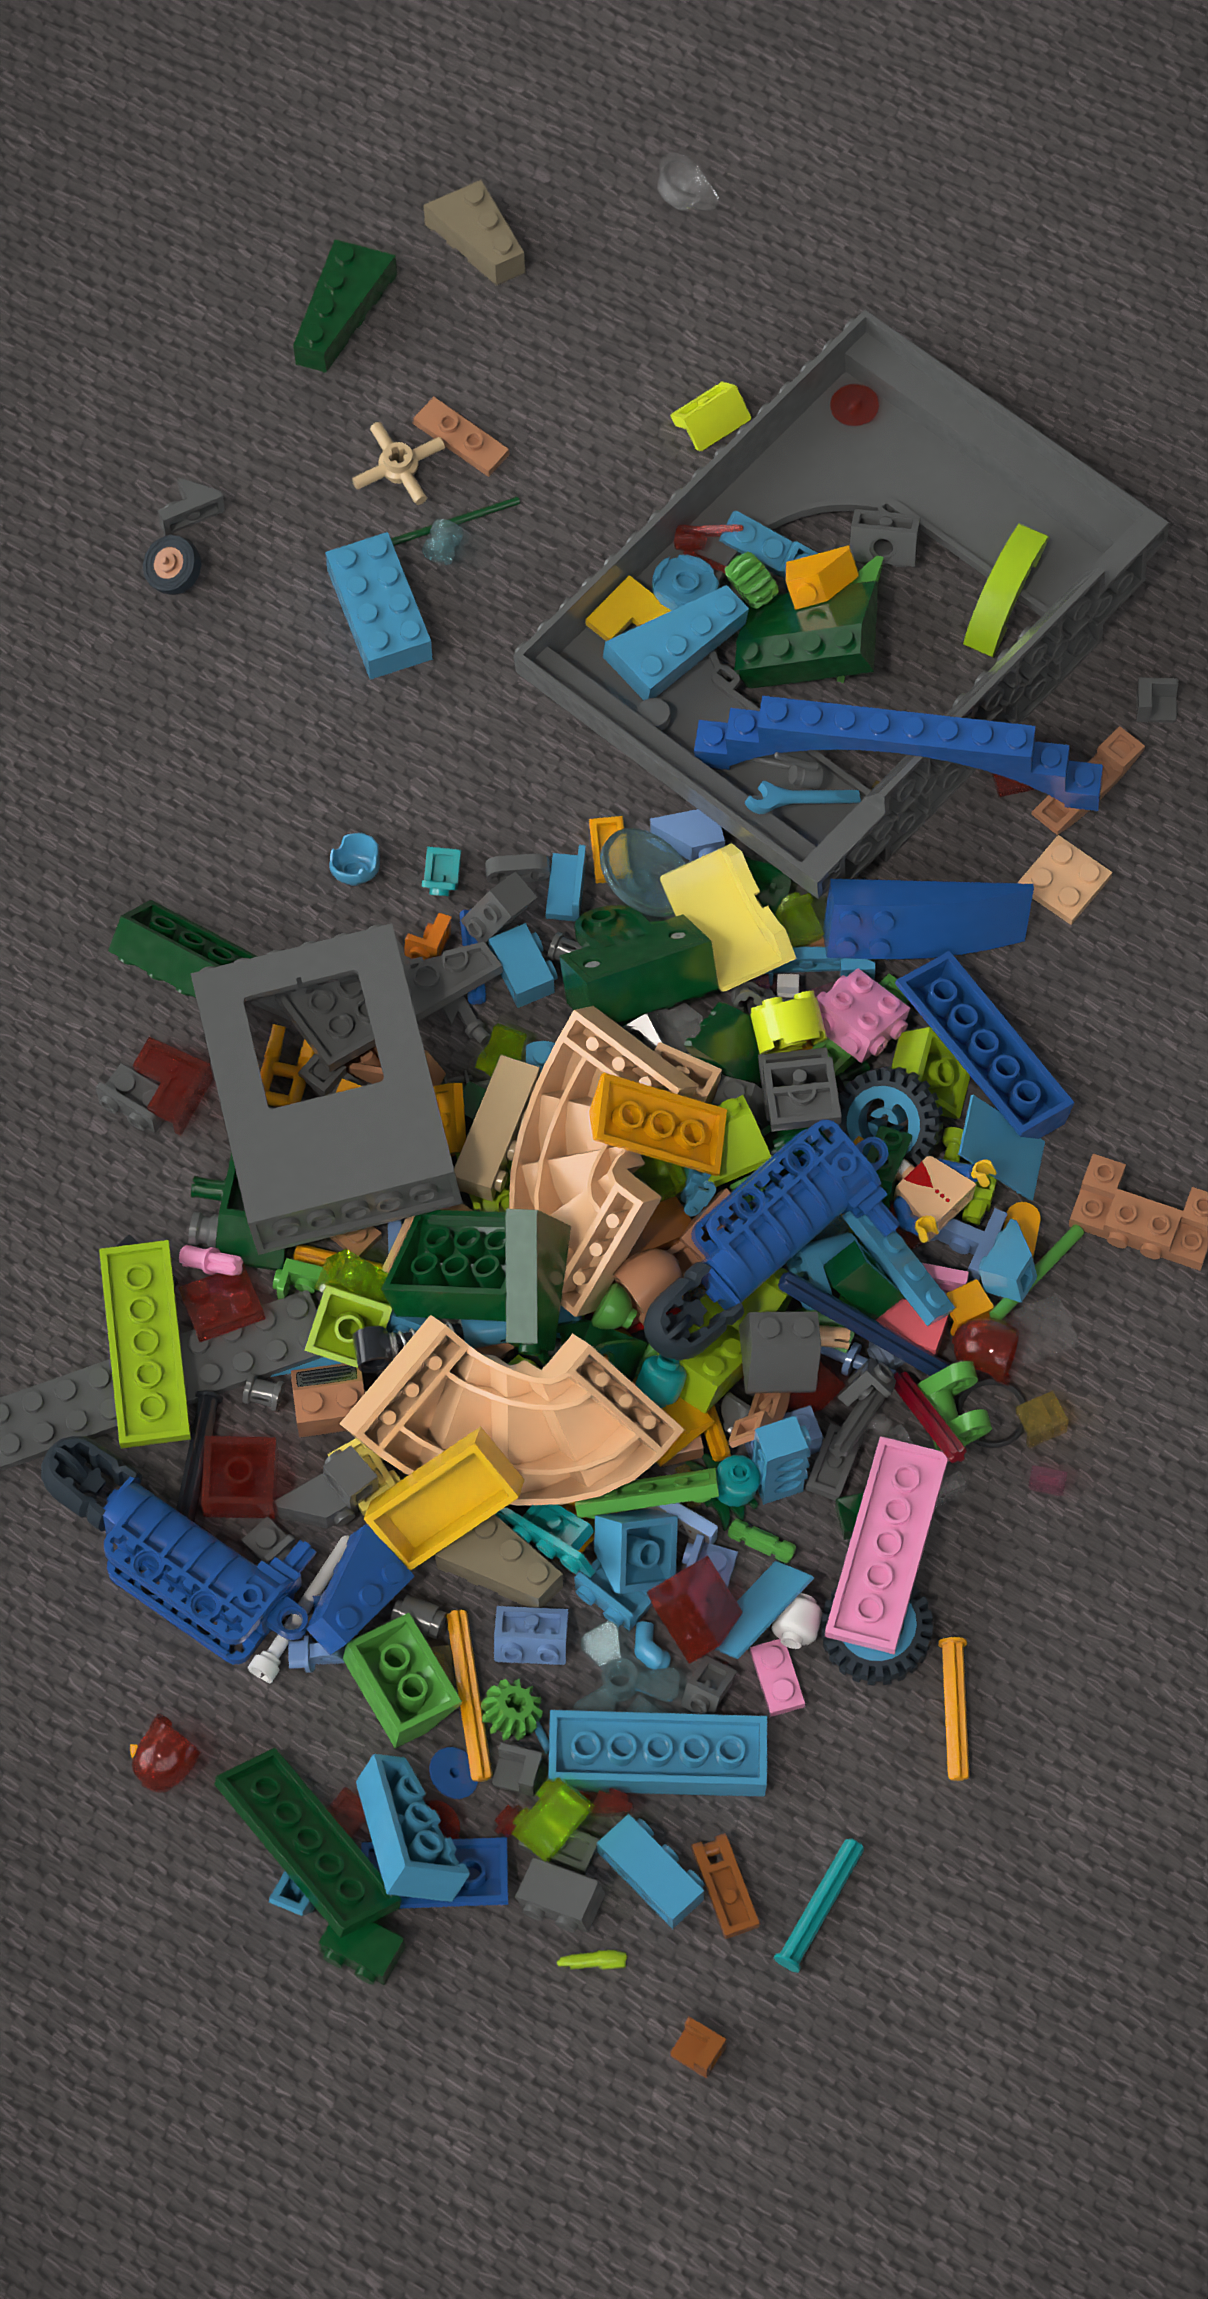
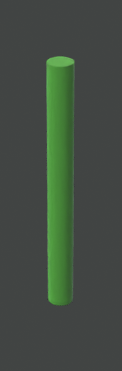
(1042, 1267)

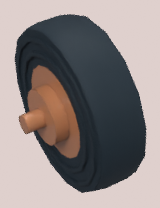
(172, 565)

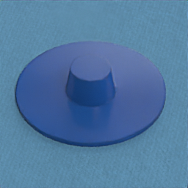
(451, 1773)

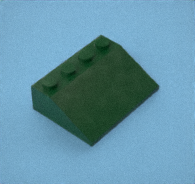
(809, 642)
(451, 1267)

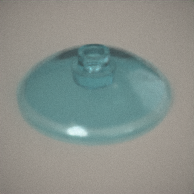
(633, 867)

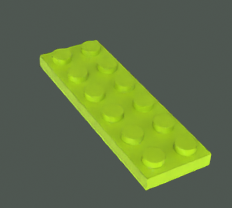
(144, 1344)

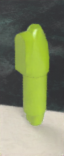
(603, 1959)

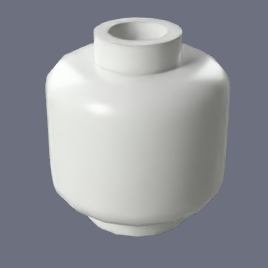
(798, 1622)

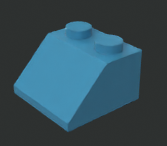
(636, 1548)

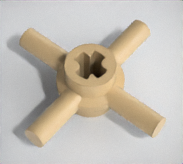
(398, 472)

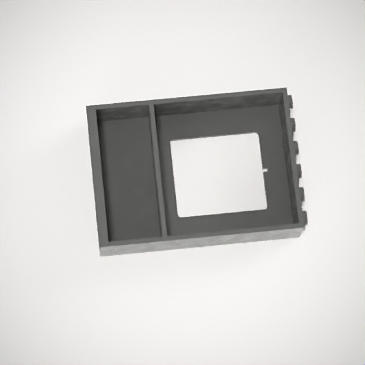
(342, 1155)

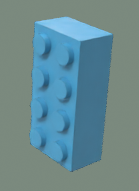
(379, 605)

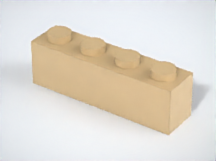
(496, 1129)

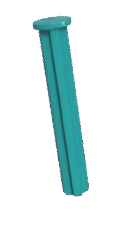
(819, 1905)

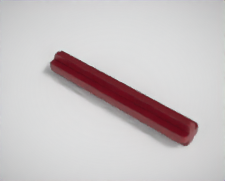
(929, 1417)

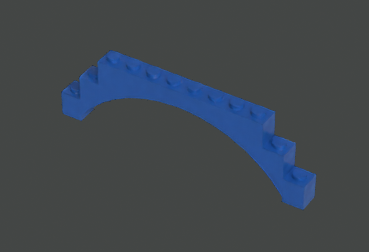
(982, 744)

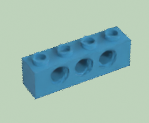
(781, 1457)

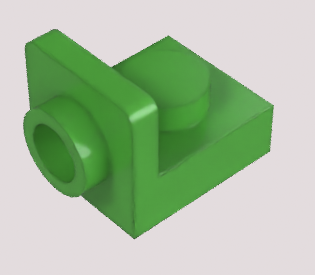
(296, 1273)

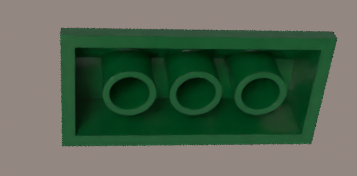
(170, 945)

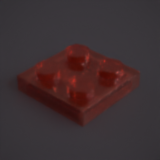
(221, 1304)

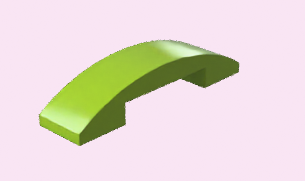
(1003, 589)

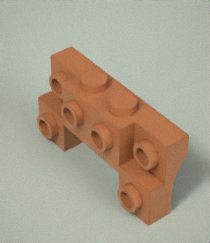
(1138, 1221)

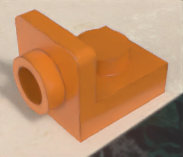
(433, 939)

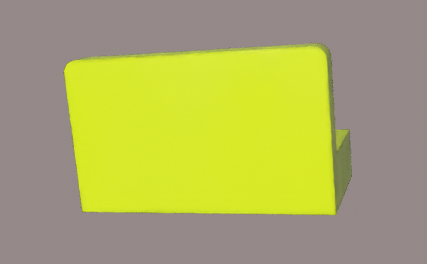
(712, 415)

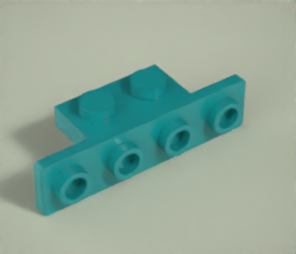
(553, 1532)

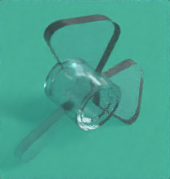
(604, 1649)

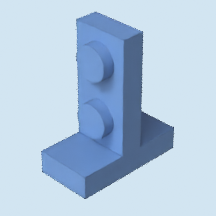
(968, 1239)

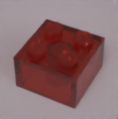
(239, 1477)

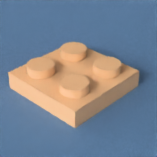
(1065, 879)

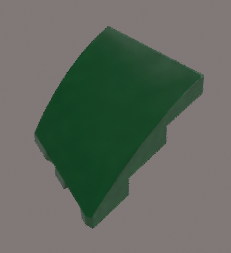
(728, 1043)

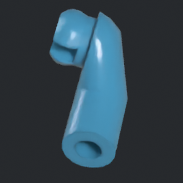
(647, 1650)

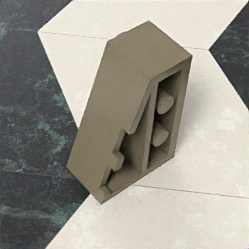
(478, 231)
(503, 1563)

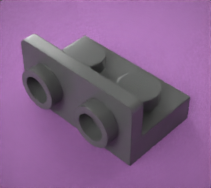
(130, 1095)

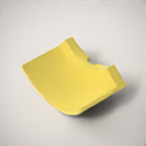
(721, 901)

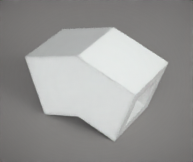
(787, 985)

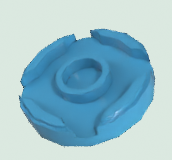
(682, 580)

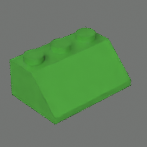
(401, 1679)

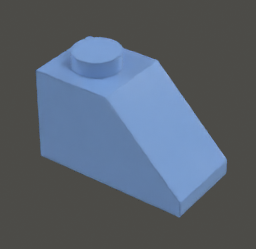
(689, 833)

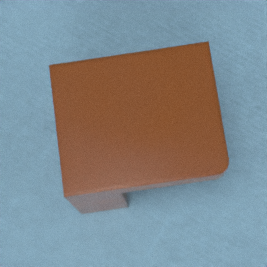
(698, 2047)

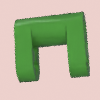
(940, 1392)

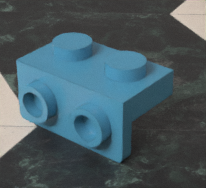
(621, 1608)

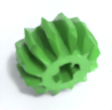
(751, 580)
(511, 1709)

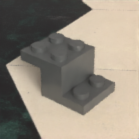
(799, 1088)

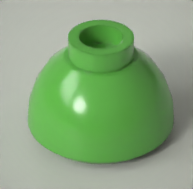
(614, 1309)

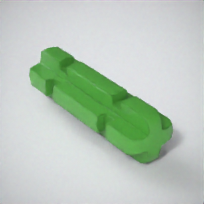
(761, 1541)

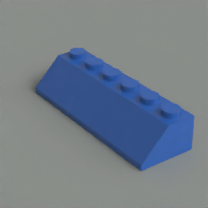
(987, 1046)

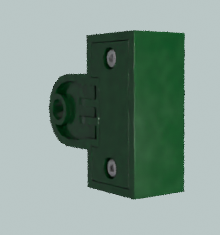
(634, 964)

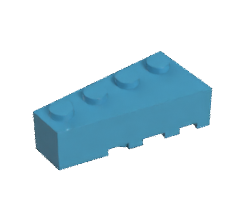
(673, 643)
(406, 1833)

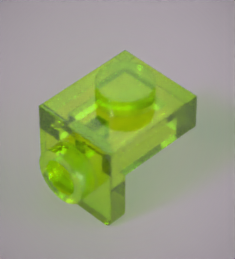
(799, 919)
(503, 1042)

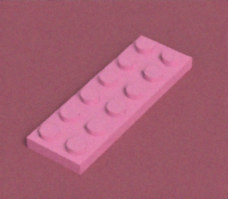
(887, 1545)

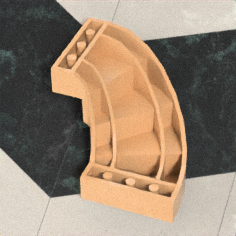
(581, 1179)
(564, 1427)

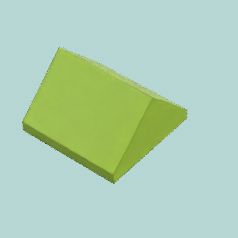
(339, 1318)

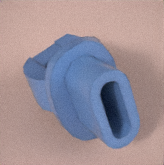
(307, 1654)

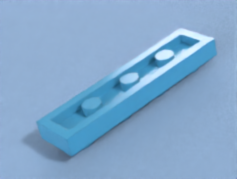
(903, 1269)

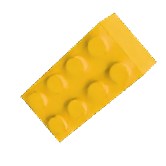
(444, 1499)

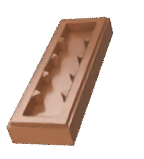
(461, 436)

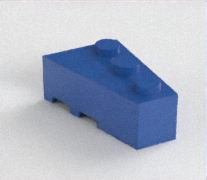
(358, 1589)

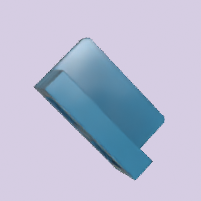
(566, 885)

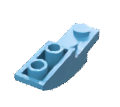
(764, 543)

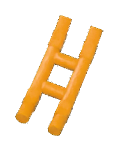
(272, 1066)

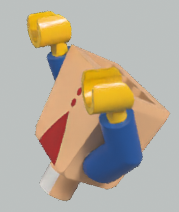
(936, 1193)

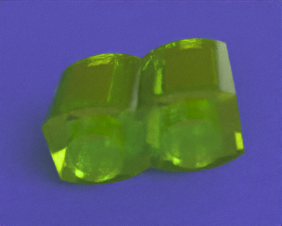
(552, 1818)

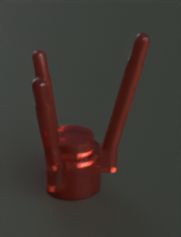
(694, 538)

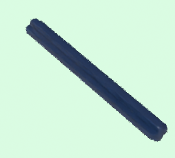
(861, 1324)

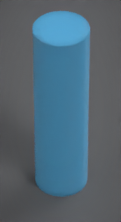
(542, 1737)

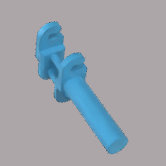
(694, 1193)

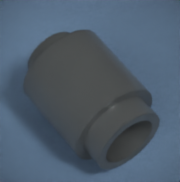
(425, 1614)

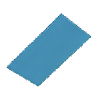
(993, 1138)
(762, 1605)

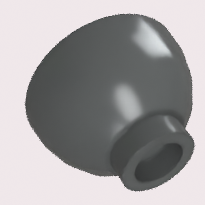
(733, 1408)

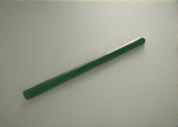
(458, 520)

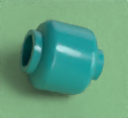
(661, 1379)
(737, 1480)

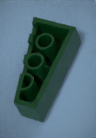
(342, 298)

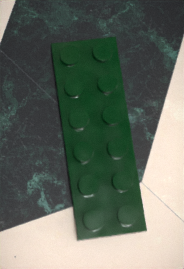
(307, 1842)

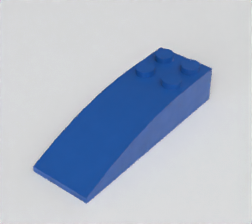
(922, 918)

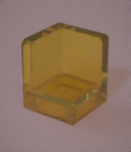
(1042, 1419)

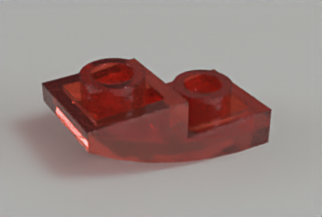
(610, 1804)

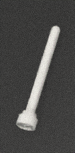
(269, 1660)

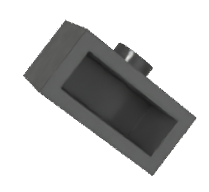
(560, 1896)

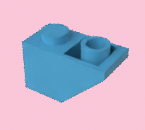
(1009, 1265)

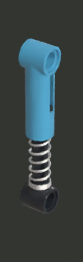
(377, 1347)

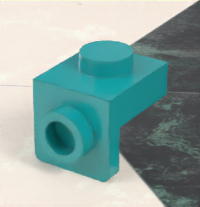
(442, 870)

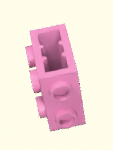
(862, 1015)

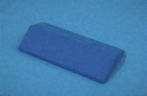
(488, 1875)

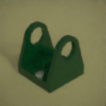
(622, 1350)

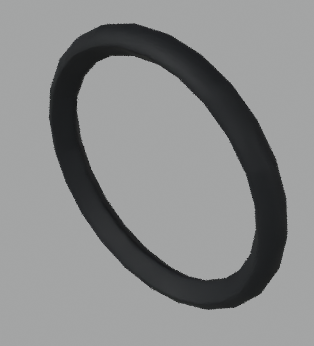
(990, 1381)

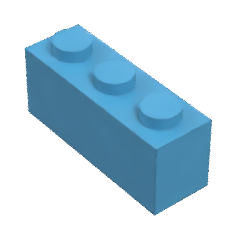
(651, 1870)

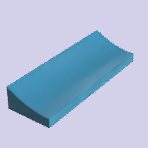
(659, 1752)

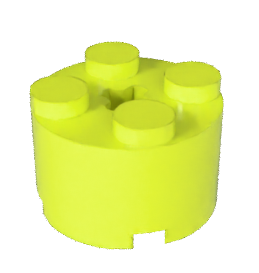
(788, 1024)

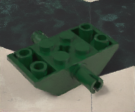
(233, 1228)

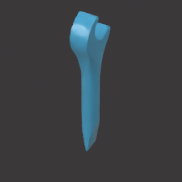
(776, 797)

